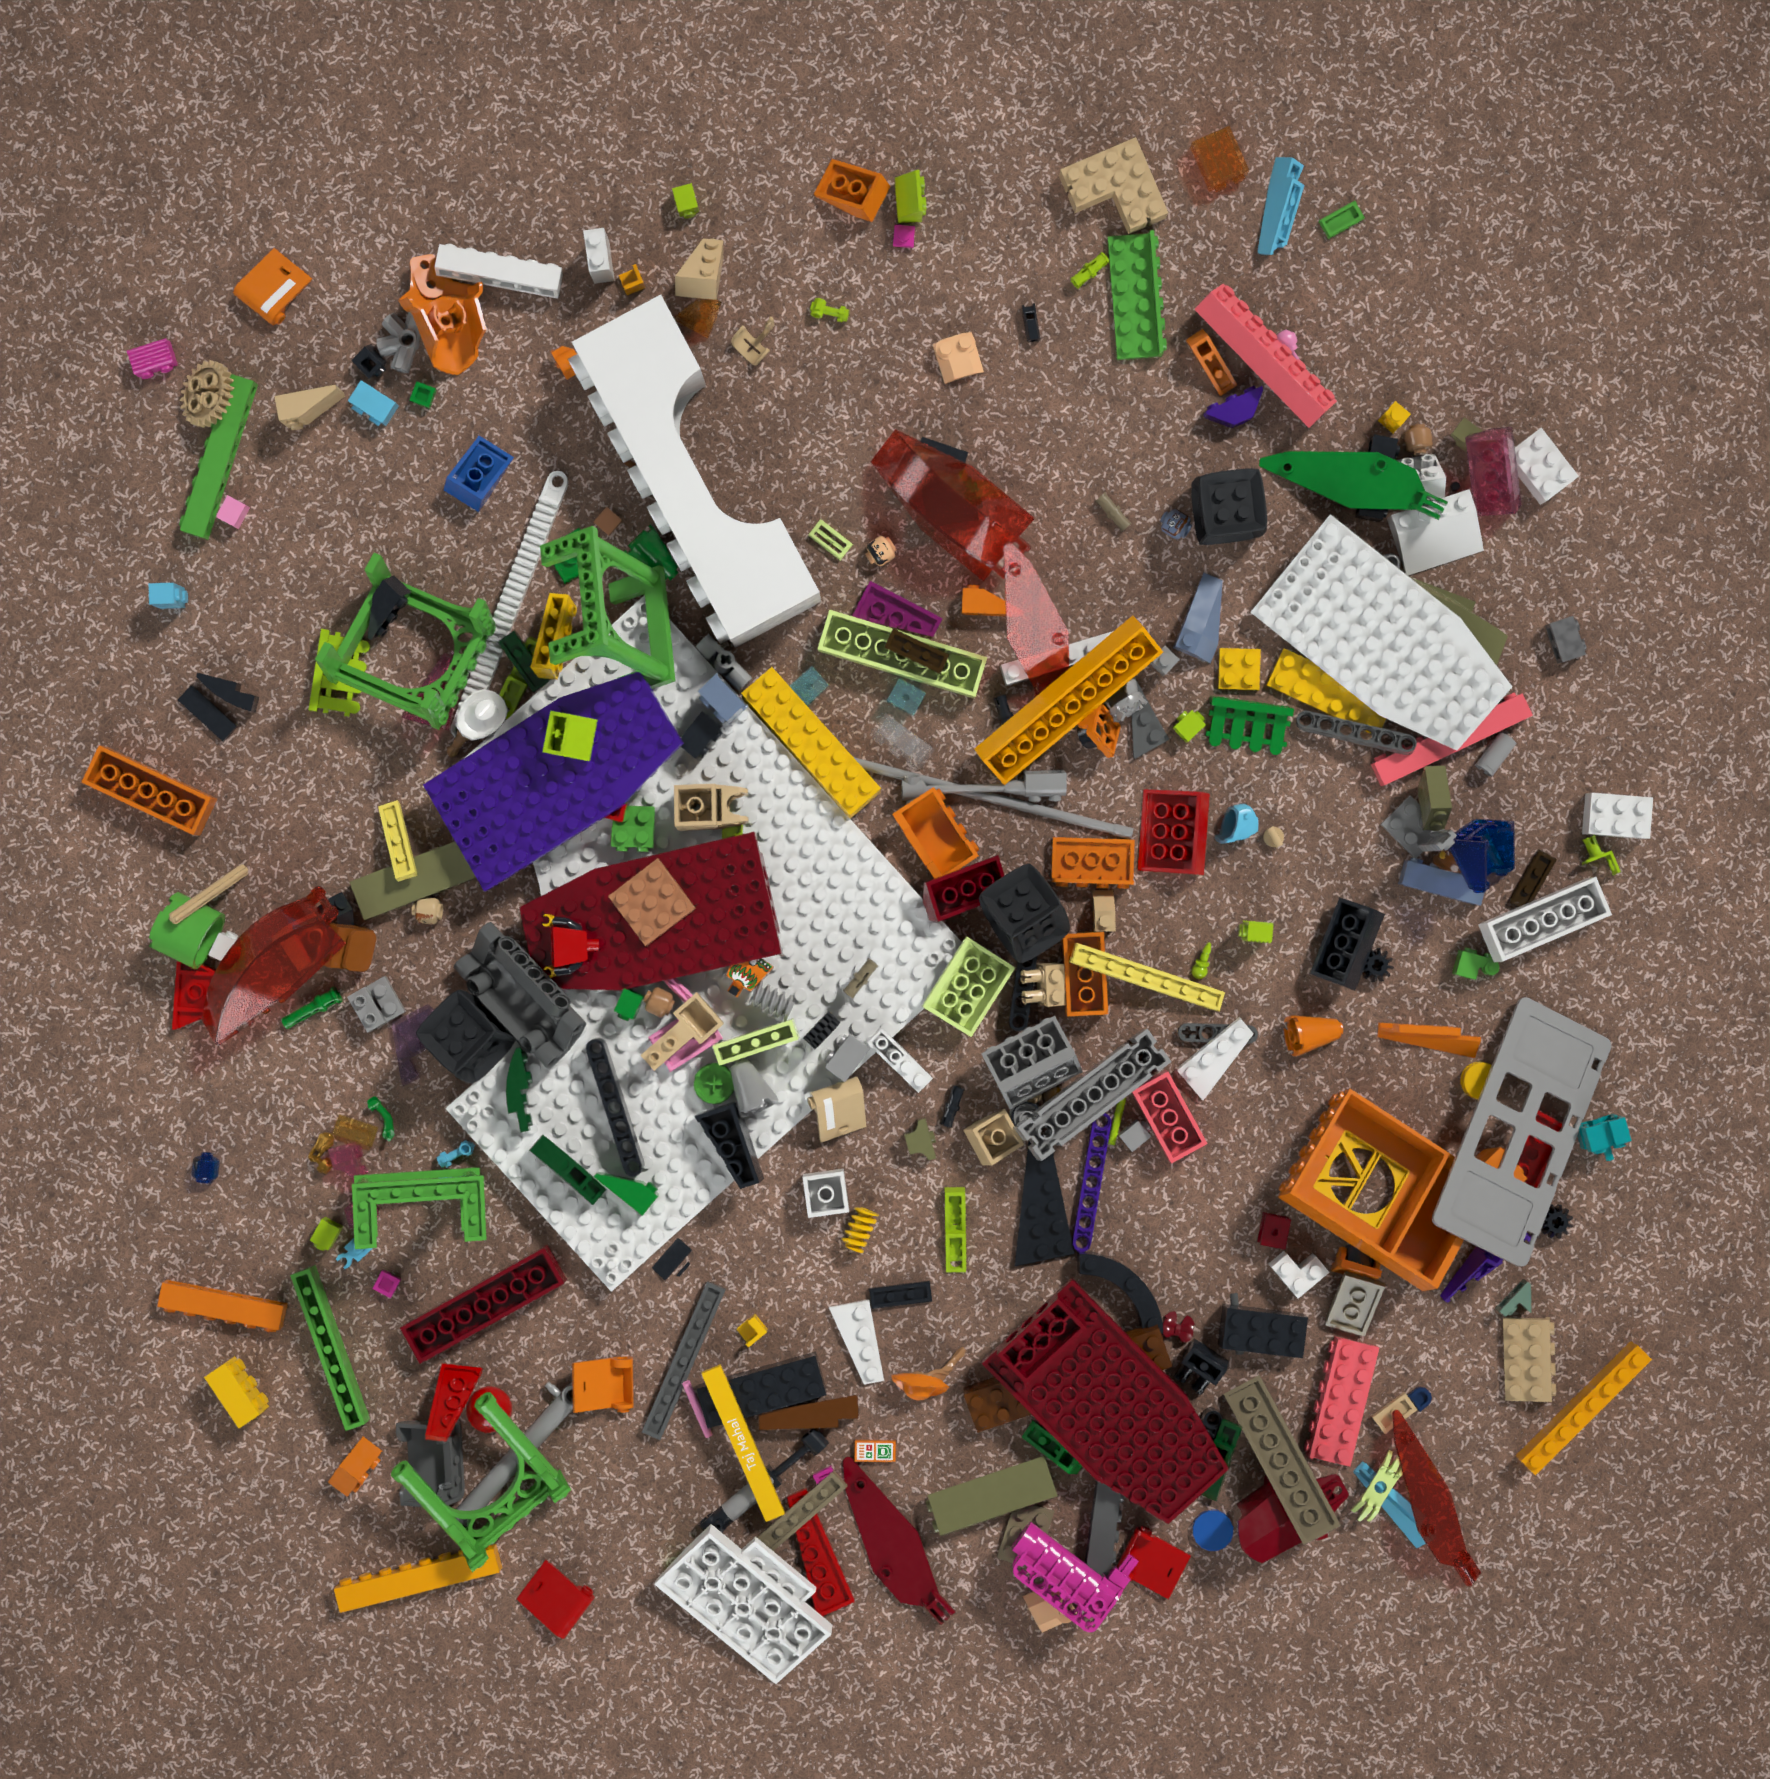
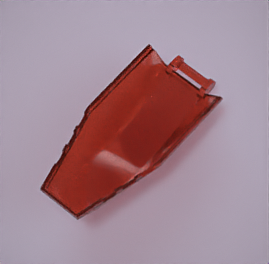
(953, 503)
(270, 963)

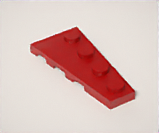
(451, 1395)

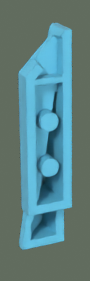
(1281, 204)
(1395, 1505)

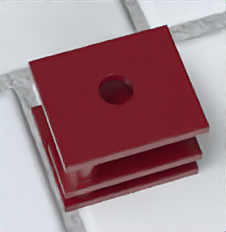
(1274, 1230)

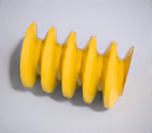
(859, 1229)

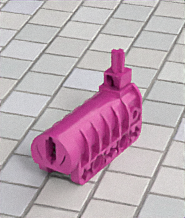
(1069, 1576)

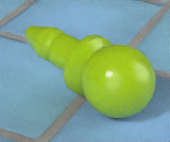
(1200, 969)

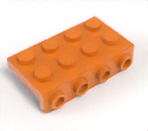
(1092, 862)

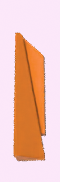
(1434, 1037)

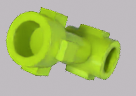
(819, 308)

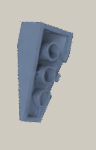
(1201, 625)

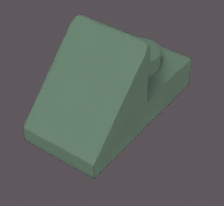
(1519, 1295)

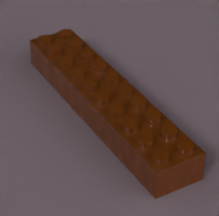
(994, 1405)

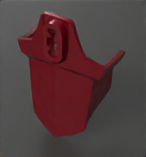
(1265, 1525)

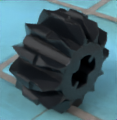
(1382, 968)
(1556, 1229)

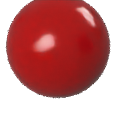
(476, 1419)

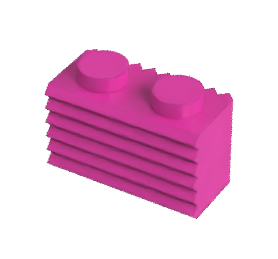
(152, 358)

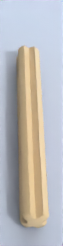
(208, 894)

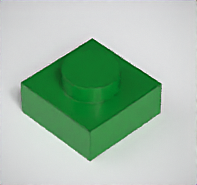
(423, 395)

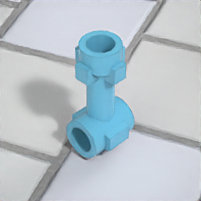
(465, 1148)

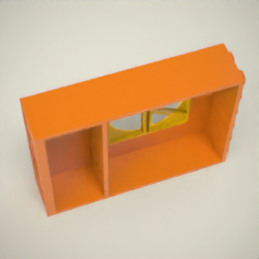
(1401, 1232)

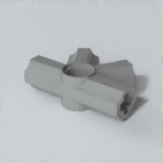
(395, 342)

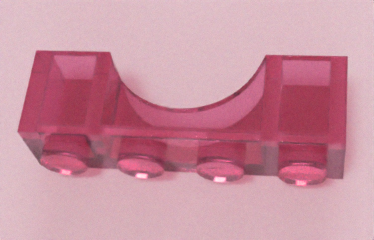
(347, 1159)

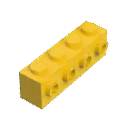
(555, 625)

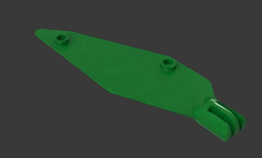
(1356, 479)

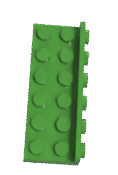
(1136, 296)

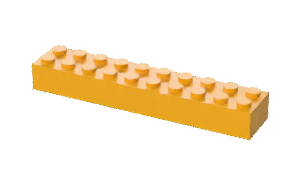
(1068, 700)

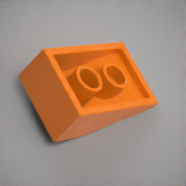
(853, 189)

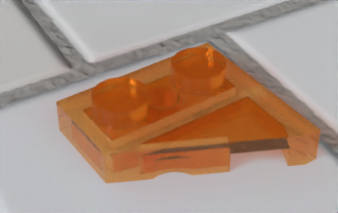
(700, 316)

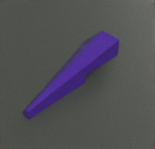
(1476, 1266)

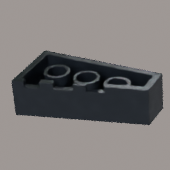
(732, 1143)

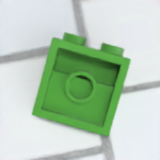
(635, 830)

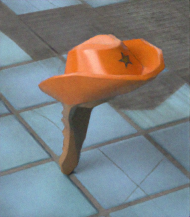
(924, 1385)

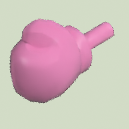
(1289, 339)

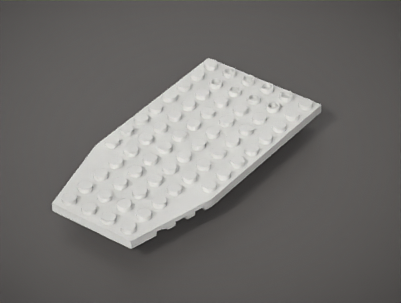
(1383, 637)

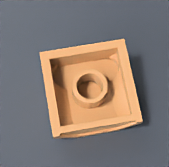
(957, 357)
(1044, 1613)

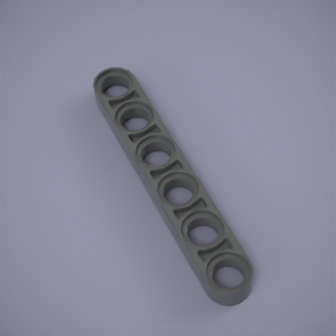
(1357, 728)

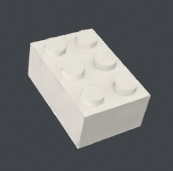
(1542, 466)
(1617, 815)

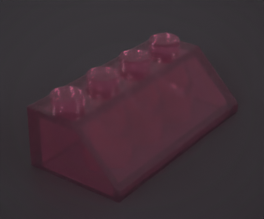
(1493, 471)

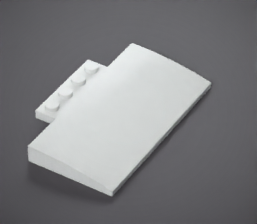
(747, 1600)

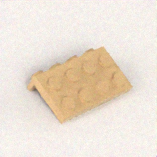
(1529, 1359)

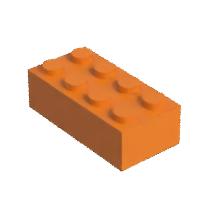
(1084, 987)

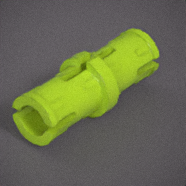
(1089, 270)

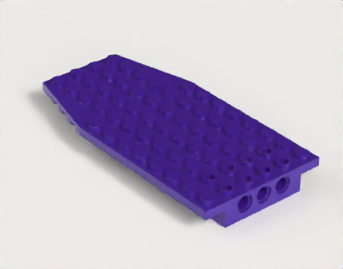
(520, 803)

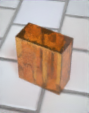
(1219, 159)

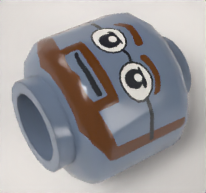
(1176, 524)

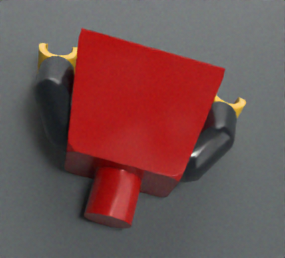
(568, 945)

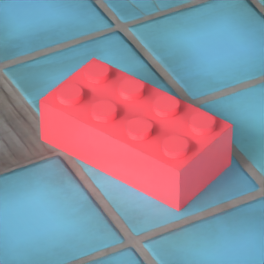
(1169, 1116)

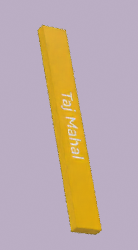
(743, 1442)

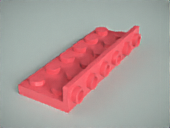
(1341, 1401)

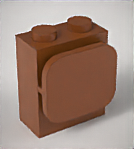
(358, 950)

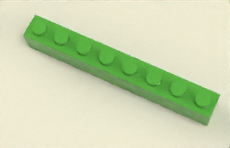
(217, 461)
(330, 1347)

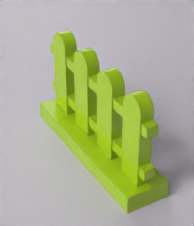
(320, 681)

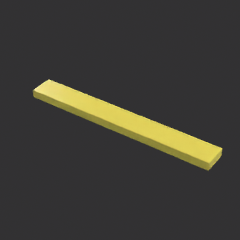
(1146, 977)

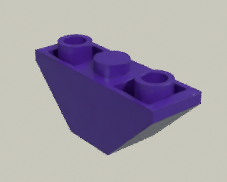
(1235, 409)

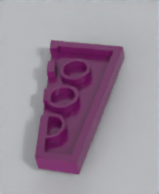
(892, 610)

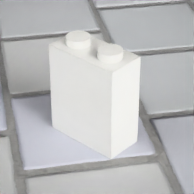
(599, 255)

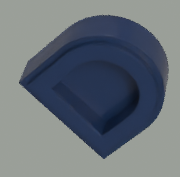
(1420, 1397)

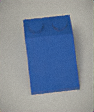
(477, 473)

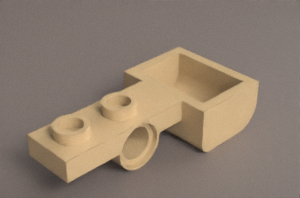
(695, 1021)

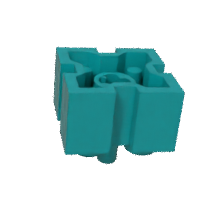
(1602, 1133)

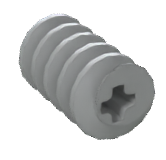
(772, 1000)

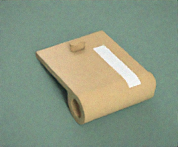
(838, 1108)

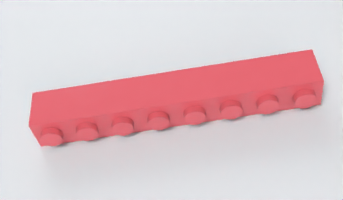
(1428, 750)

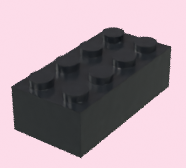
(1347, 943)
(1262, 1331)

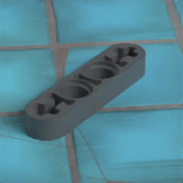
(1217, 1028)

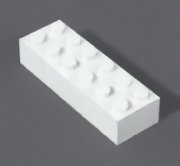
(1544, 919)

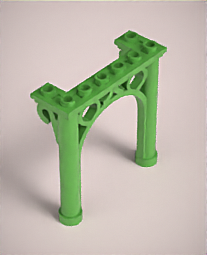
(475, 1541)

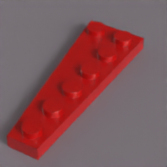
(821, 1564)

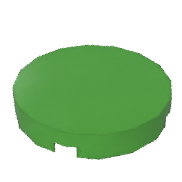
(713, 1083)

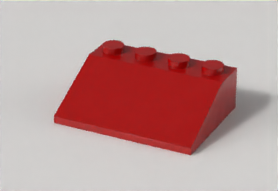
(1174, 831)

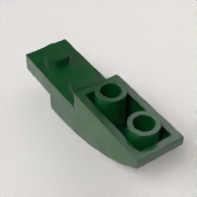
(517, 1080)
(567, 1169)
(1225, 1442)

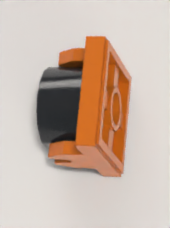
(1099, 732)
(1356, 1262)

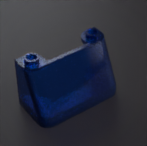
(1484, 849)

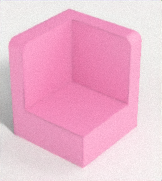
(232, 512)

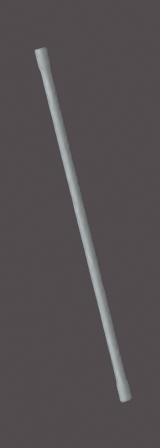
(1114, 829)

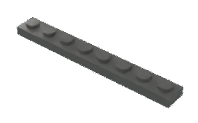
(683, 1360)

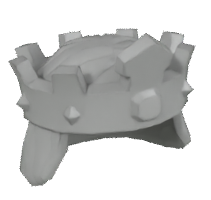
(1125, 701)

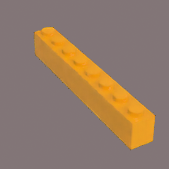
(1583, 1408)
(412, 1579)

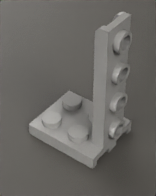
(1407, 829)

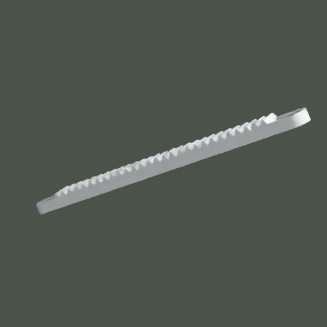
(516, 586)

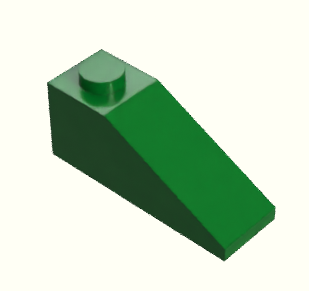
(632, 1191)
(1051, 1448)

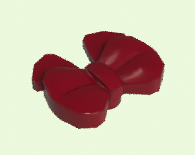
(1183, 1331)

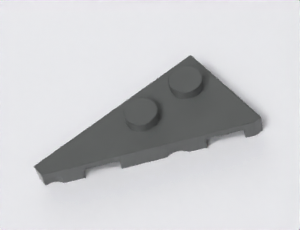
(1146, 729)

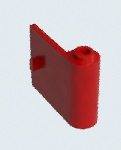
(1155, 1561)
(557, 1601)

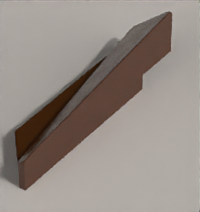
(812, 1415)

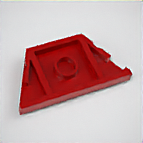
(190, 993)

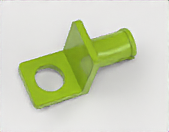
(1596, 853)

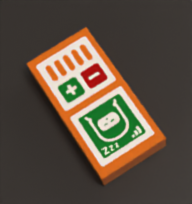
(875, 1450)

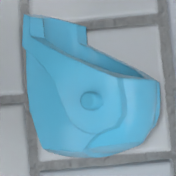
(1237, 824)

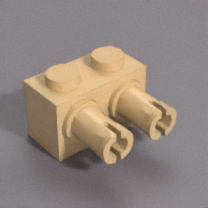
(1050, 985)

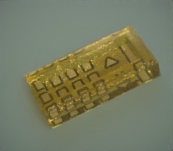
(355, 1130)

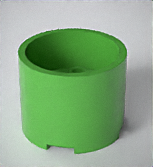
(190, 938)

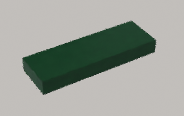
(521, 658)

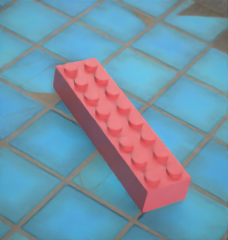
(1266, 354)

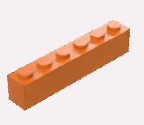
(222, 1305)

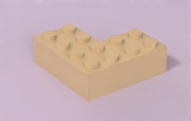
(1119, 175)

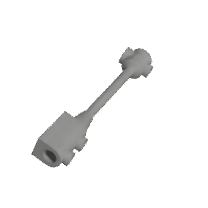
(1033, 785)

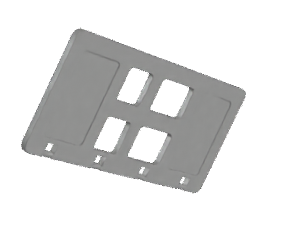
(1488, 1202)

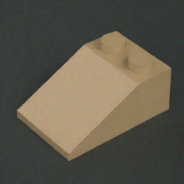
(305, 406)

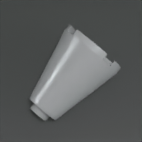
(750, 1088)

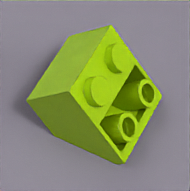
(909, 198)
(570, 735)

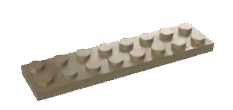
(1282, 1460)

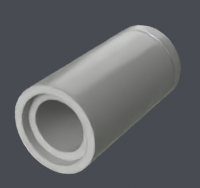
(1496, 754)

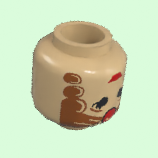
(427, 910)

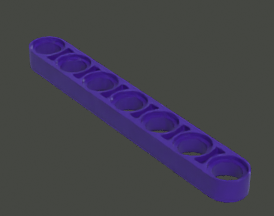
(1091, 1191)

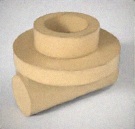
(1273, 837)

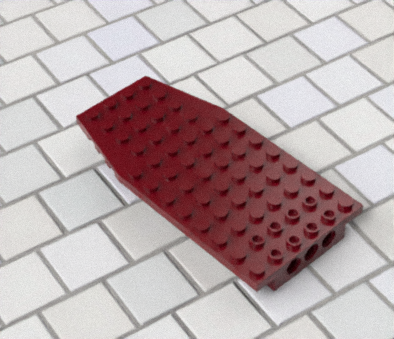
(729, 926)
(1108, 1404)

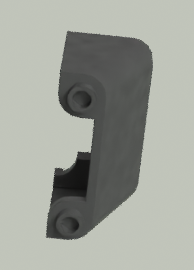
(435, 1461)

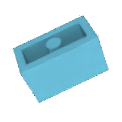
(373, 403)
(167, 595)

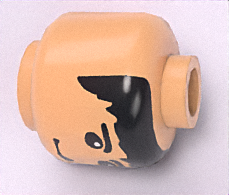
(880, 551)

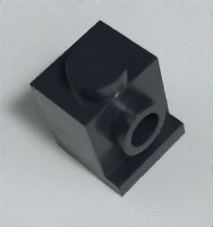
(363, 358)

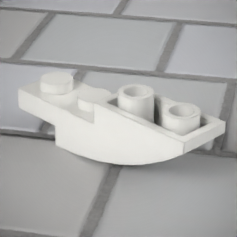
(899, 1059)

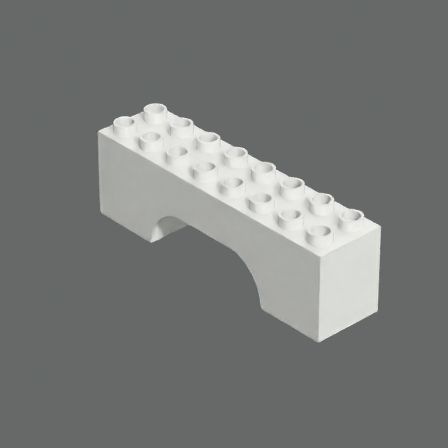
(643, 386)

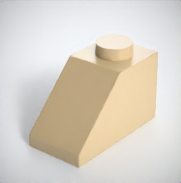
(1103, 910)

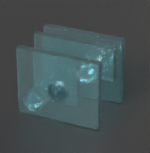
(809, 685)
(906, 697)

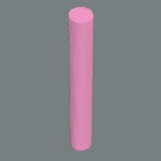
(697, 1408)

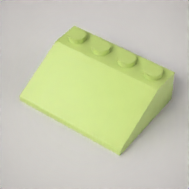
(968, 986)

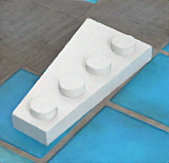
(1214, 1058)
(859, 1335)

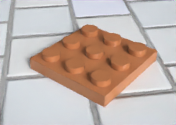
(652, 902)

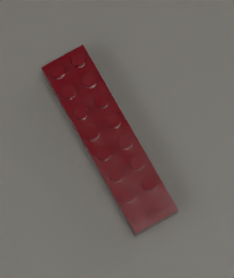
(483, 1304)

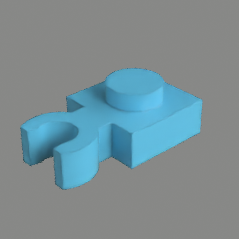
(352, 1253)

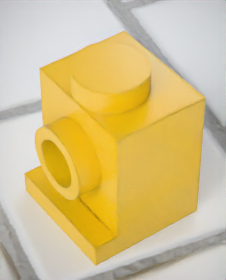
(1394, 417)

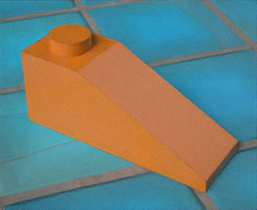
(1211, 362)
(981, 602)

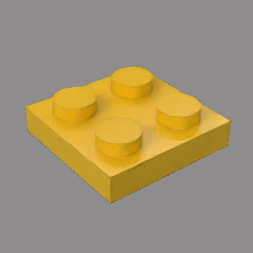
(1239, 669)

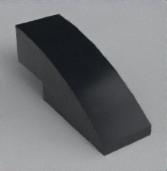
(229, 692)

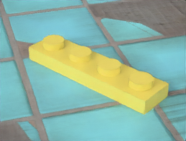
(397, 840)

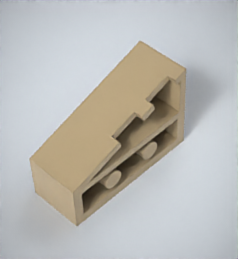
(701, 271)

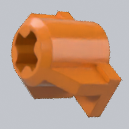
(561, 357)

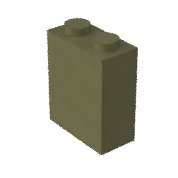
(1434, 798)

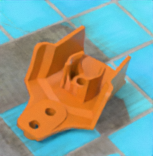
(445, 316)

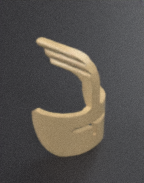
(742, 347)

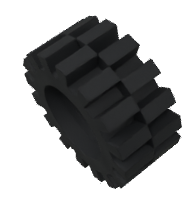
(821, 1030)

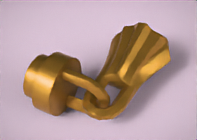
(323, 1143)

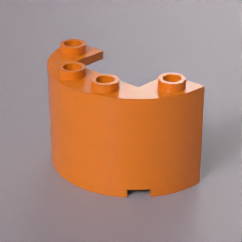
(935, 833)

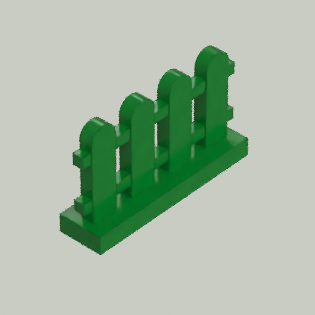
(1258, 726)

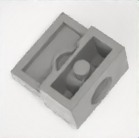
(368, 1009)

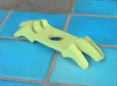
(1371, 1496)

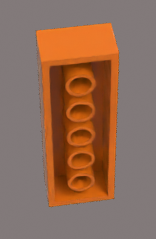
(149, 790)

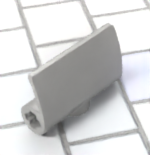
(724, 663)

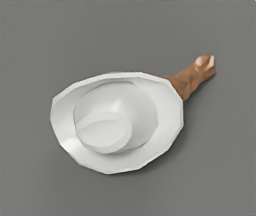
(478, 717)

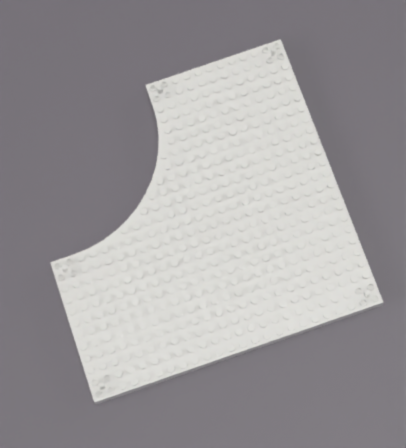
(833, 912)

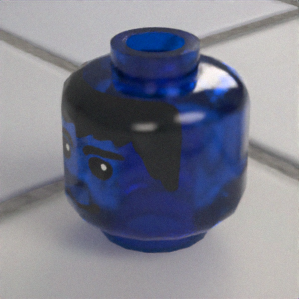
(205, 1168)

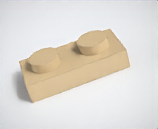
(1384, 1416)

